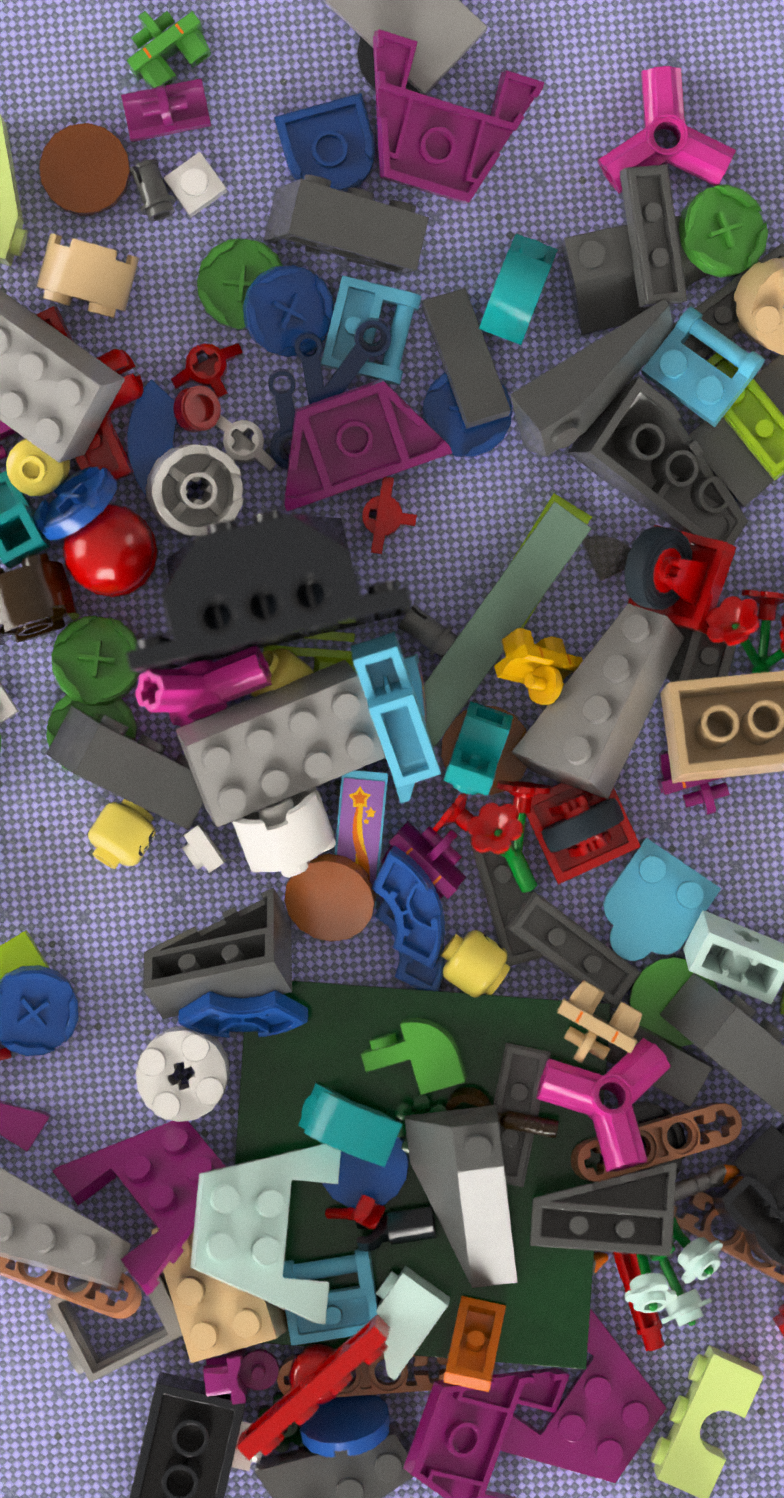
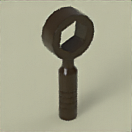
(508, 1119)

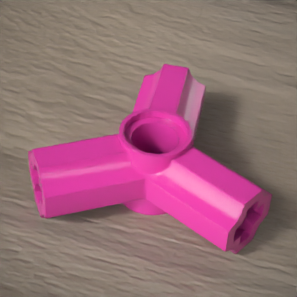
(664, 109)
(203, 685)
(627, 1080)

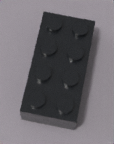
(187, 1441)

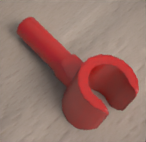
(365, 1213)

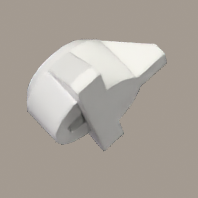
(242, 448)

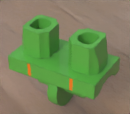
(182, 36)

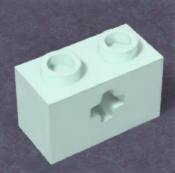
(735, 957)

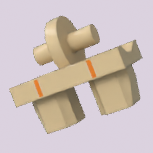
(618, 1030)

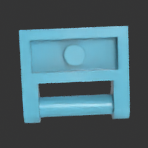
(364, 300)
(694, 379)
(346, 1307)

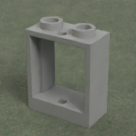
(82, 1353)

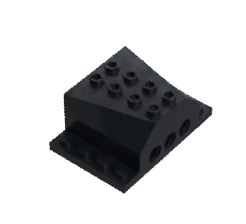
(261, 590)

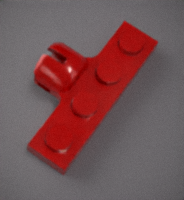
(106, 446)
(314, 1380)

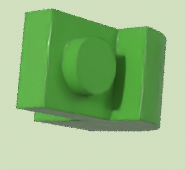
(429, 1048)

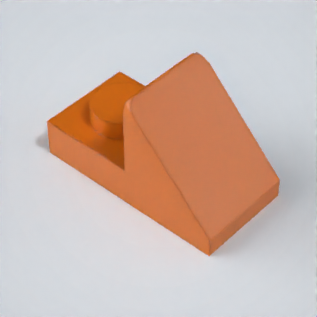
(474, 1344)

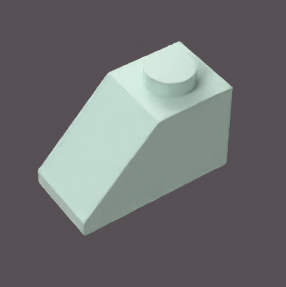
(410, 1310)

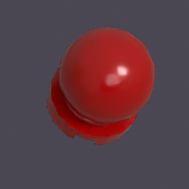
(112, 553)

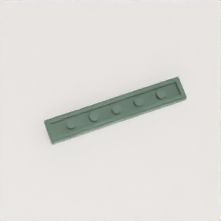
(500, 614)

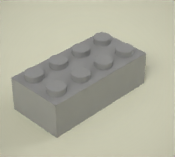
(50, 384)
(281, 743)

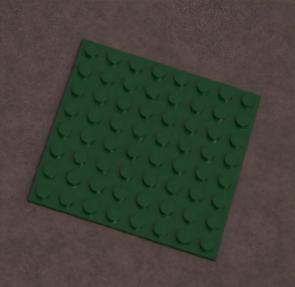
(551, 1302)

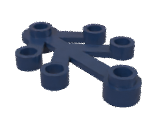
(314, 380)

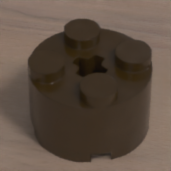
(35, 599)

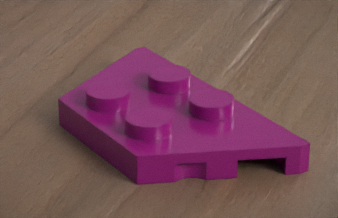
(355, 442)

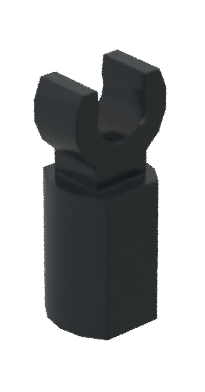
(400, 1228)

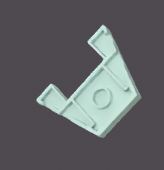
(244, 1227)

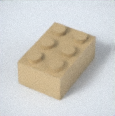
(724, 726)
(216, 1315)

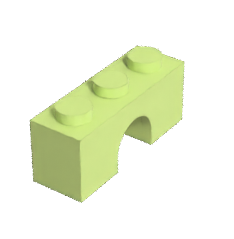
(717, 1384)

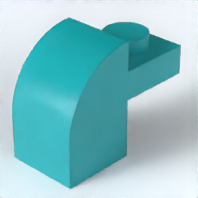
(518, 288)
(17, 527)
(478, 749)
(349, 1125)

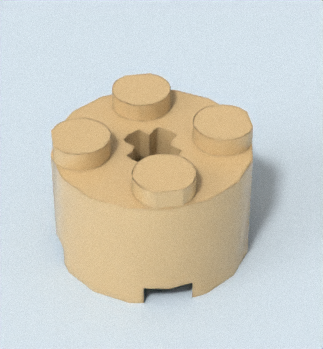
(87, 274)
(761, 304)

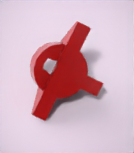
(209, 371)
(388, 517)

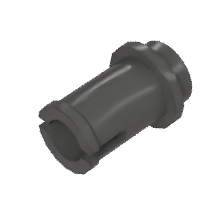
(153, 192)
(428, 631)

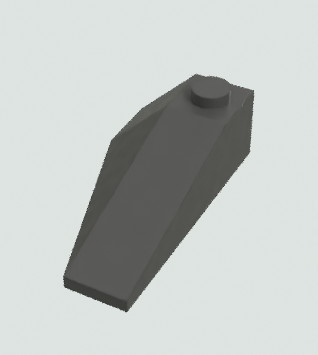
(604, 277)
(577, 391)
(654, 461)
(464, 1179)

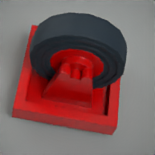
(677, 575)
(580, 830)

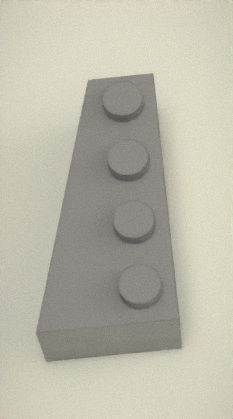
(603, 704)
(55, 1237)

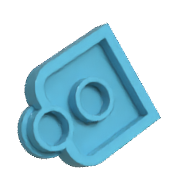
(655, 903)

